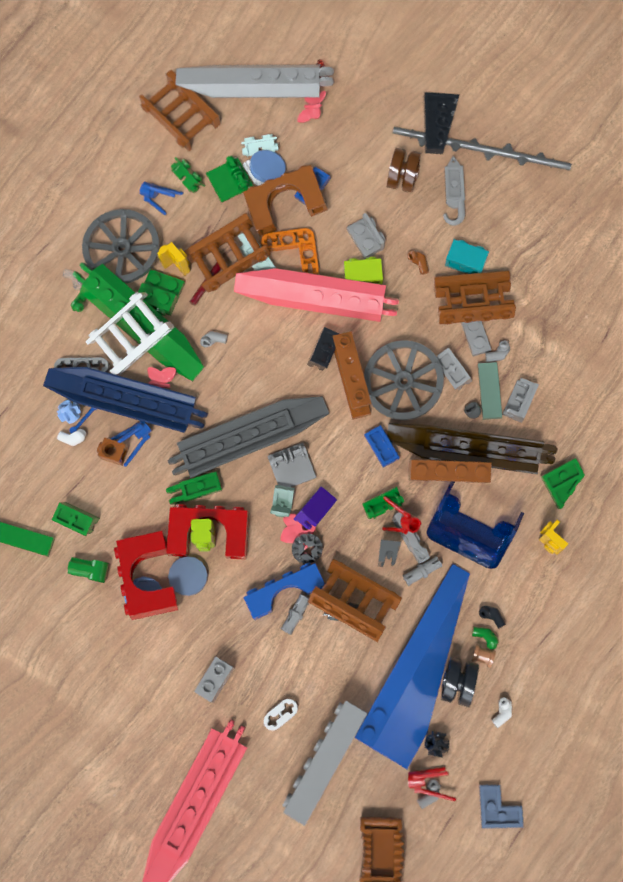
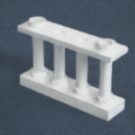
(147, 341)

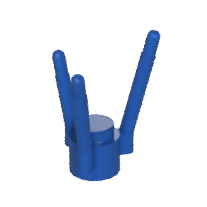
(151, 191)
(140, 430)

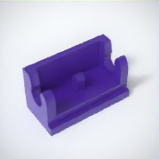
(315, 508)

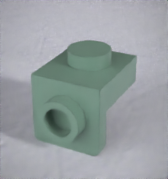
(282, 501)

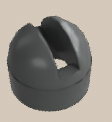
(472, 410)

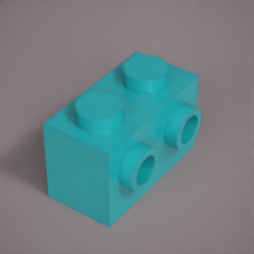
(466, 257)

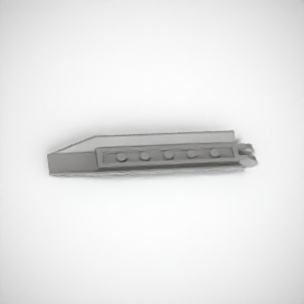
(255, 80)

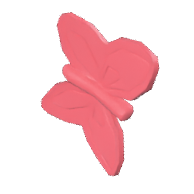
(312, 109)
(160, 378)

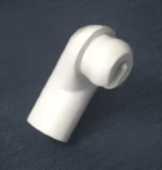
(505, 712)

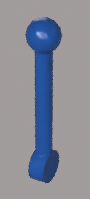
(73, 429)

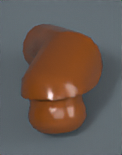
(420, 260)

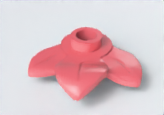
(294, 530)

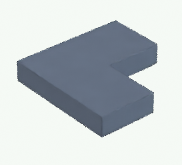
(495, 815)

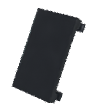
(323, 349)

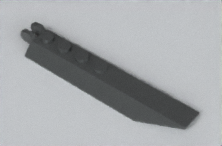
(247, 434)

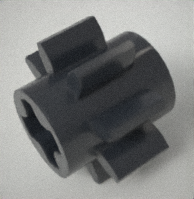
(437, 744)

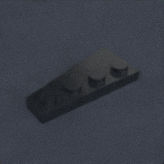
(438, 117)

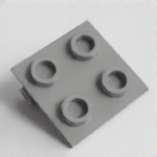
(292, 466)

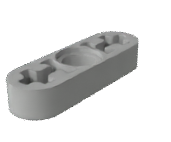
(76, 361)

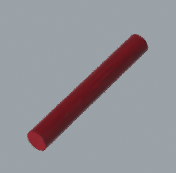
(199, 293)

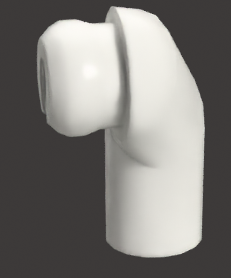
(72, 439)

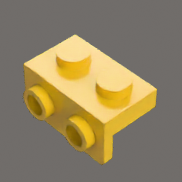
(170, 254)
(552, 541)

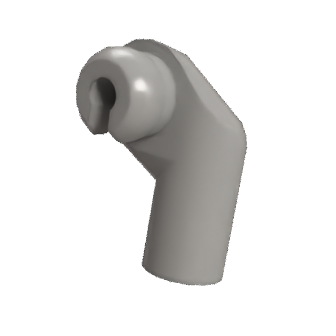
(213, 337)
(500, 354)
(426, 800)

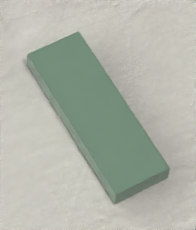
(489, 391)

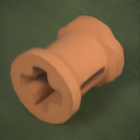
(483, 656)

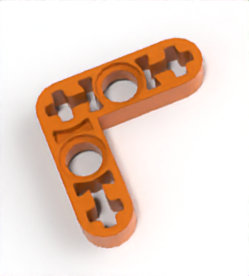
(303, 246)

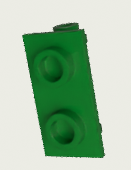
(182, 169)
(378, 506)

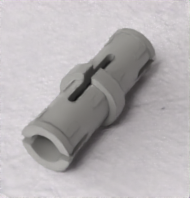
(422, 571)
(295, 614)

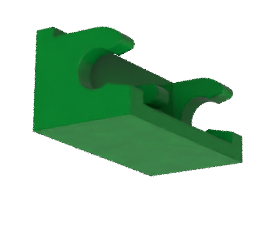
(74, 518)

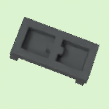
(388, 549)

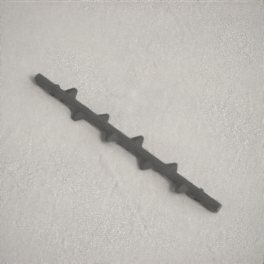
(488, 151)

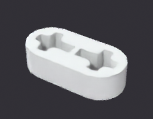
(277, 710)

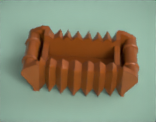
(382, 849)

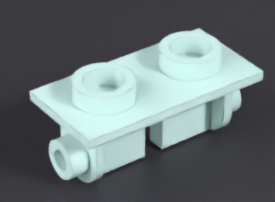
(252, 145)

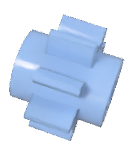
(69, 411)

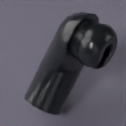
(493, 614)

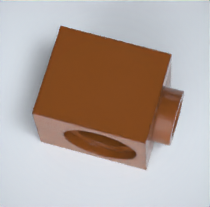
(119, 455)

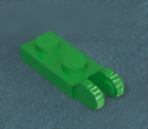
(195, 488)

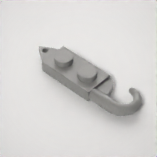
(454, 190)

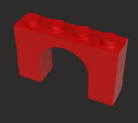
(234, 521)
(130, 553)

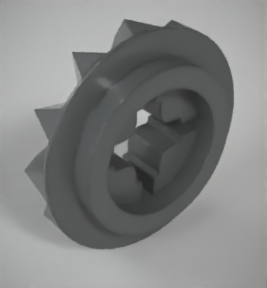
(309, 540)

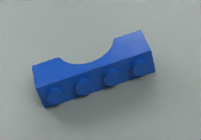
(261, 601)

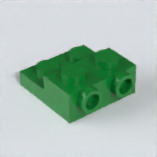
(162, 291)

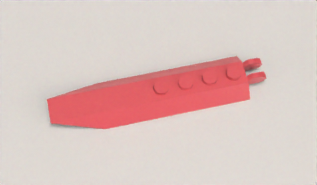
(316, 293)
(194, 804)

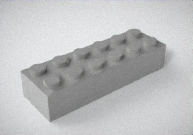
(325, 762)

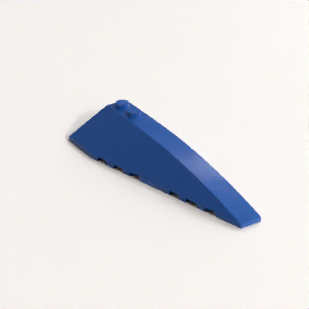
(407, 700)

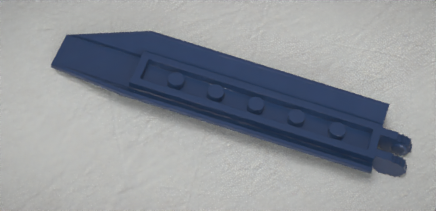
(125, 397)

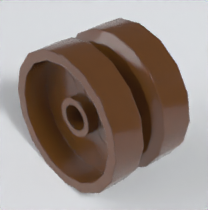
(404, 170)

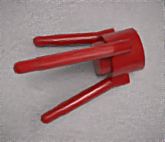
(408, 522)
(417, 779)

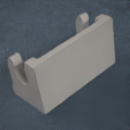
(453, 369)
(520, 400)

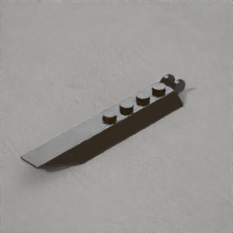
(471, 446)

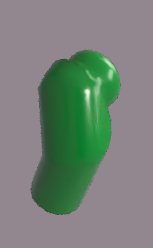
(77, 303)

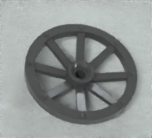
(121, 243)
(388, 349)

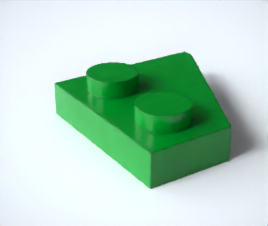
(563, 481)

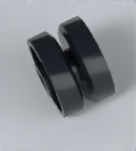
(459, 682)

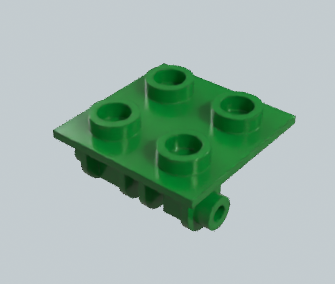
(229, 179)

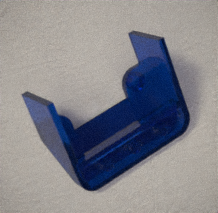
(468, 535)

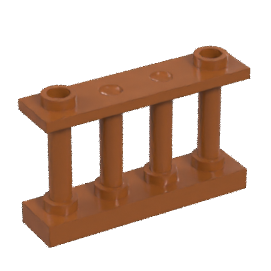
(197, 106)
(218, 238)
(352, 375)
(350, 616)

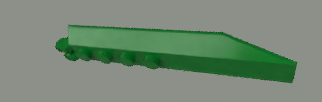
(112, 295)

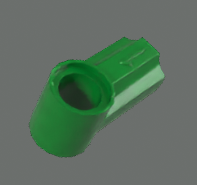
(93, 570)

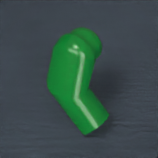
(486, 633)

